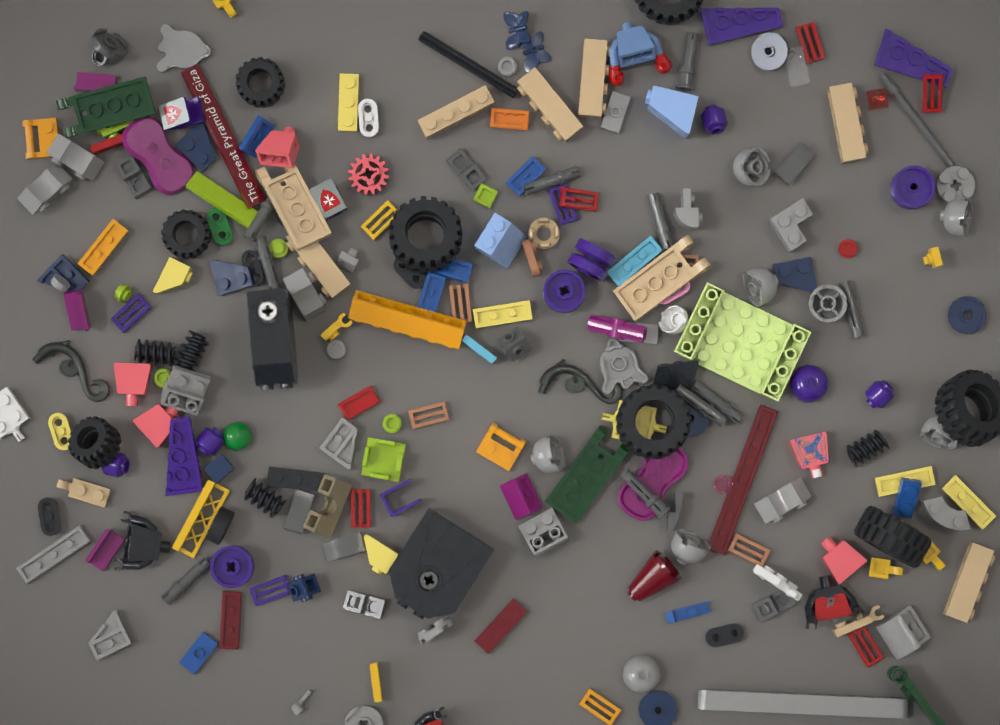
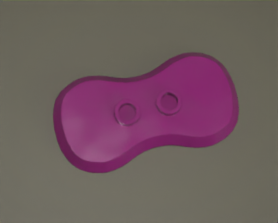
(149, 144)
(657, 477)

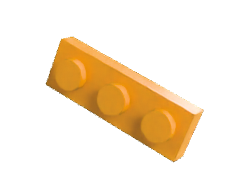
(103, 247)

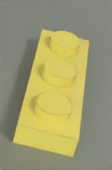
(348, 102)
(502, 314)
(890, 483)
(968, 501)

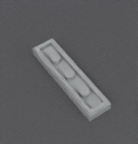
(53, 554)

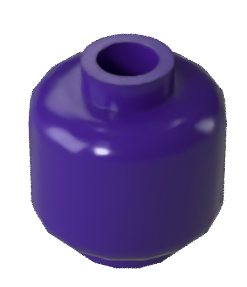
(714, 119)
(879, 394)
(210, 441)
(118, 467)

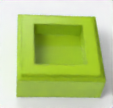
(485, 196)

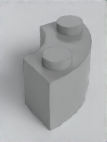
(74, 157)
(45, 189)
(305, 294)
(784, 499)
(943, 515)

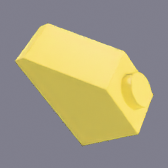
(173, 276)
(379, 555)

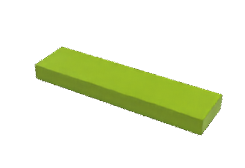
(221, 199)

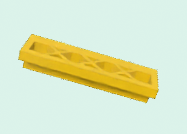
(194, 515)

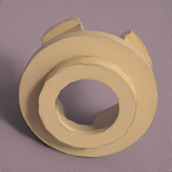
(548, 223)

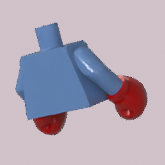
(634, 47)

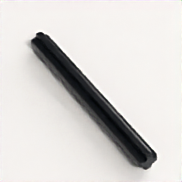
(468, 64)

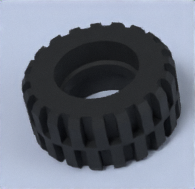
(669, 12)
(425, 210)
(954, 414)
(679, 421)
(892, 536)

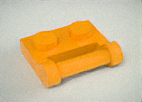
(47, 133)
(498, 453)

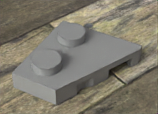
(341, 442)
(110, 637)

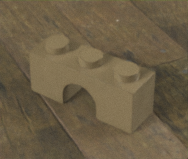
(325, 520)

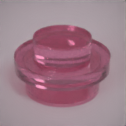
(723, 484)

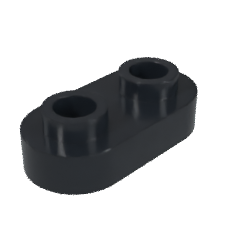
(407, 275)
(47, 517)
(724, 635)

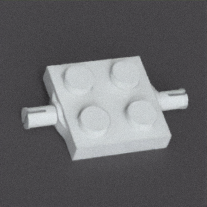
(11, 415)
(778, 581)

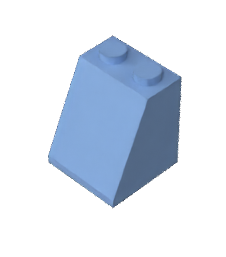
(672, 108)
(500, 241)

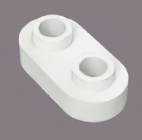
(369, 118)

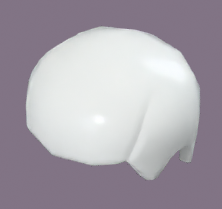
(674, 320)

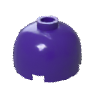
(809, 383)

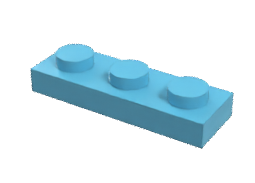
(634, 261)

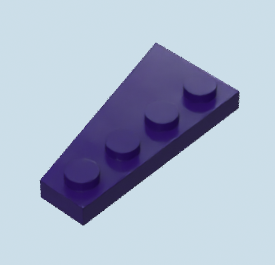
(735, 23)
(908, 60)
(183, 461)

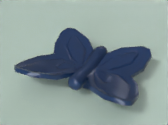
(518, 31)
(535, 52)

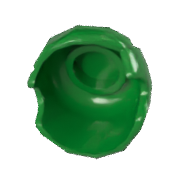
(237, 436)

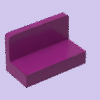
(91, 81)
(77, 310)
(521, 496)
(105, 549)

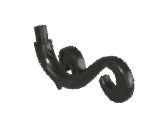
(63, 347)
(561, 368)

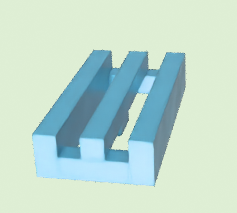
(479, 349)

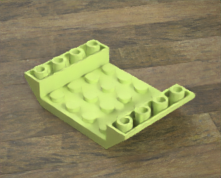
(742, 342)

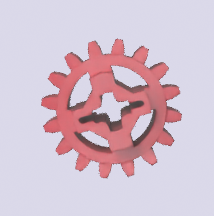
(366, 166)

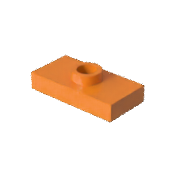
(509, 119)

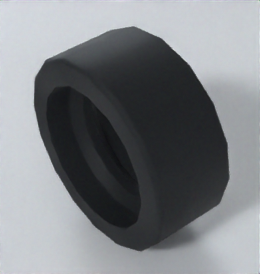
(220, 525)

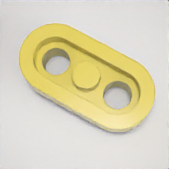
(59, 432)

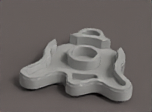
(181, 48)
(620, 367)

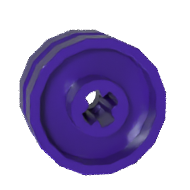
(902, 193)
(590, 261)
(567, 280)
(221, 569)

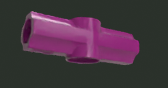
(617, 328)

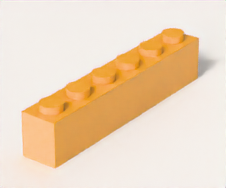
(407, 319)

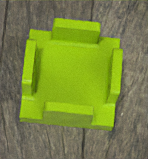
(383, 459)

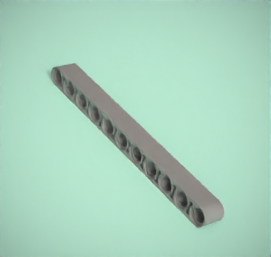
(802, 703)

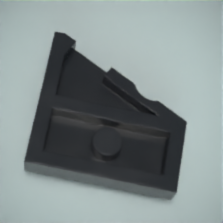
(676, 373)

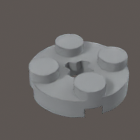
(961, 176)
(430, 632)
(363, 713)

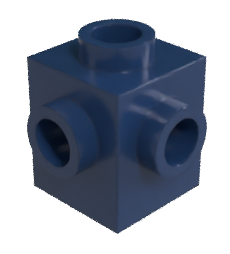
(303, 587)

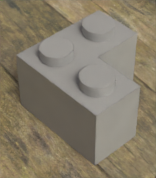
(786, 224)

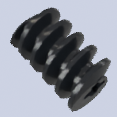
(191, 351)
(155, 352)
(866, 447)
(263, 498)

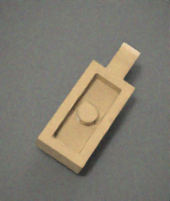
(86, 491)
(844, 627)

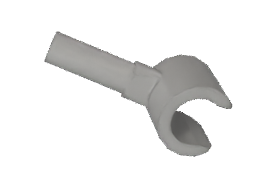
(296, 707)

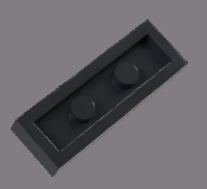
(294, 479)

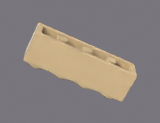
(592, 78)
(549, 104)
(456, 112)
(846, 123)
(322, 268)
(968, 582)

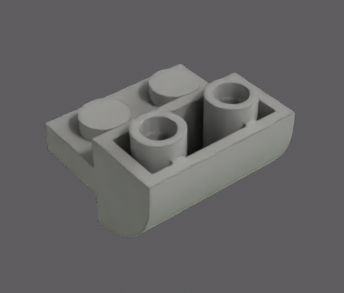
(688, 217)
(184, 390)
(543, 532)
(903, 632)

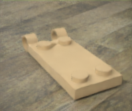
(295, 207)
(659, 280)

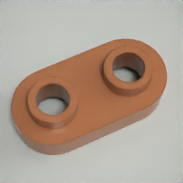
(530, 249)

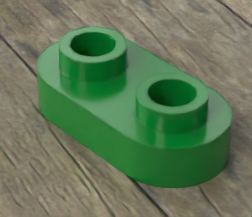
(219, 226)

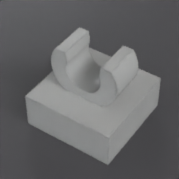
(348, 261)

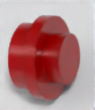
(848, 248)

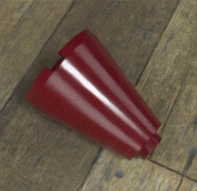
(653, 577)

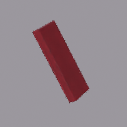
(230, 620)
(500, 626)

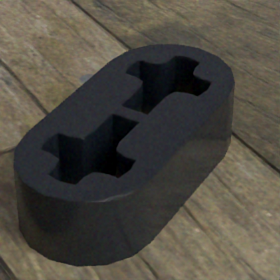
(257, 265)

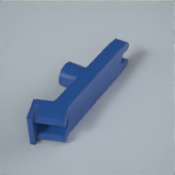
(687, 612)

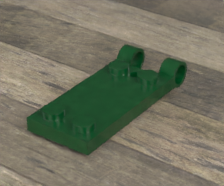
(109, 106)
(585, 478)
(911, 691)

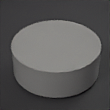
(507, 66)
(60, 283)
(336, 349)

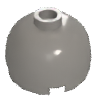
(751, 166)
(957, 217)
(761, 285)
(827, 303)
(935, 436)
(547, 455)
(689, 548)
(641, 674)

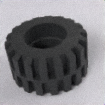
(256, 66)
(174, 222)
(102, 451)

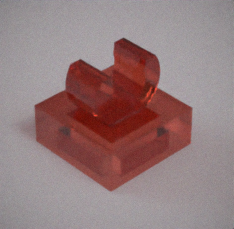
(877, 99)

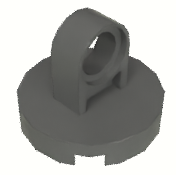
(111, 46)

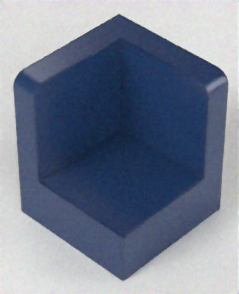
(219, 468)

